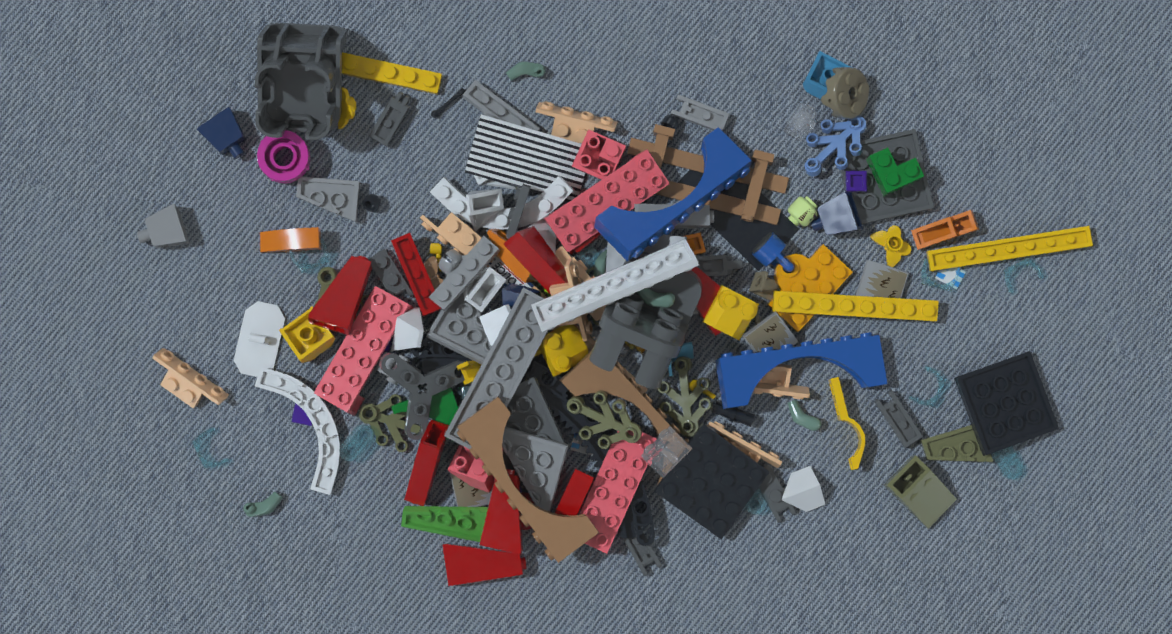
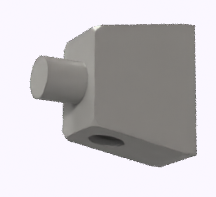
(164, 228)

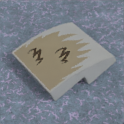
(881, 281)
(769, 333)
(467, 495)

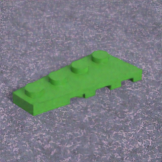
(449, 521)

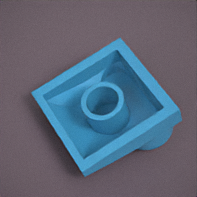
(820, 71)

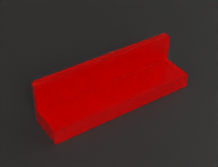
(415, 273)

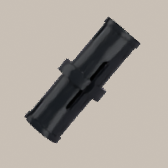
(734, 414)

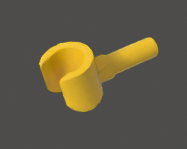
(436, 248)
(692, 385)

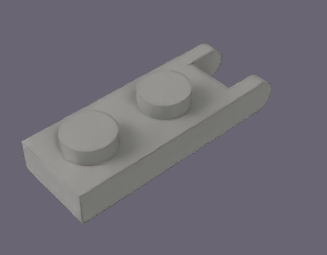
(700, 114)

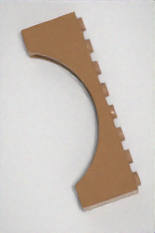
(589, 378)
(558, 532)

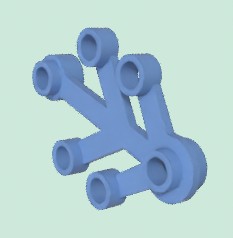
(835, 142)

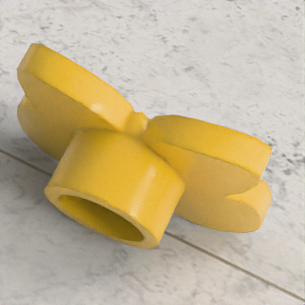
(348, 108)
(892, 243)

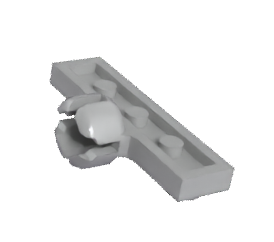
(494, 107)
(462, 271)

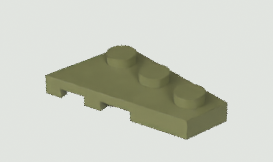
(954, 446)

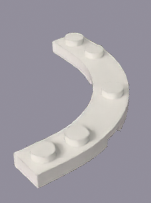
(533, 211)
(320, 417)

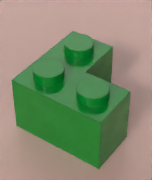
(889, 175)

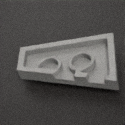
(331, 194)

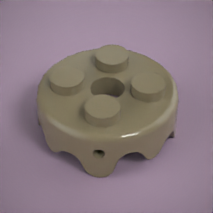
(837, 95)

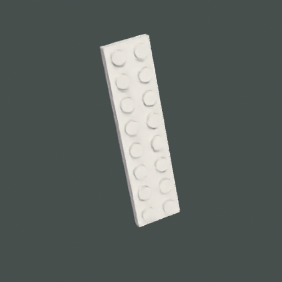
(614, 285)

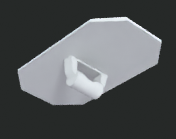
(259, 338)

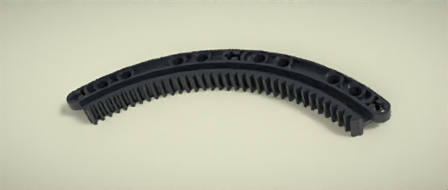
(557, 400)

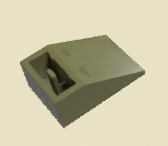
(920, 491)

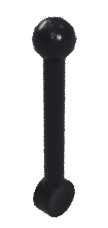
(435, 113)

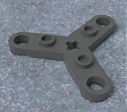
(419, 403)

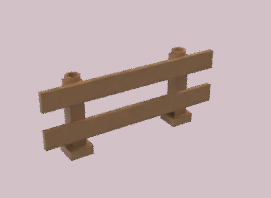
(756, 178)

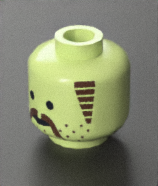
(802, 211)

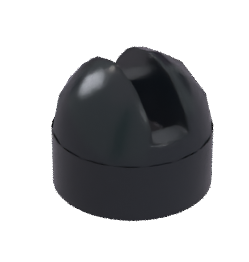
(670, 122)
(371, 202)

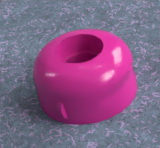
(283, 174)

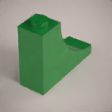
(442, 407)

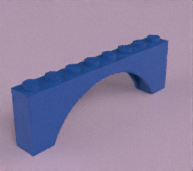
(634, 231)
(857, 356)

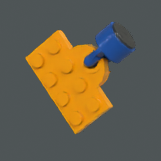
(797, 273)

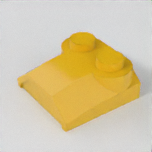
(731, 312)
(307, 339)
(563, 348)

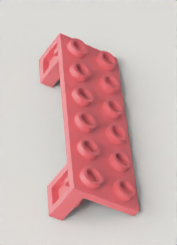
(622, 189)
(361, 351)
(615, 489)

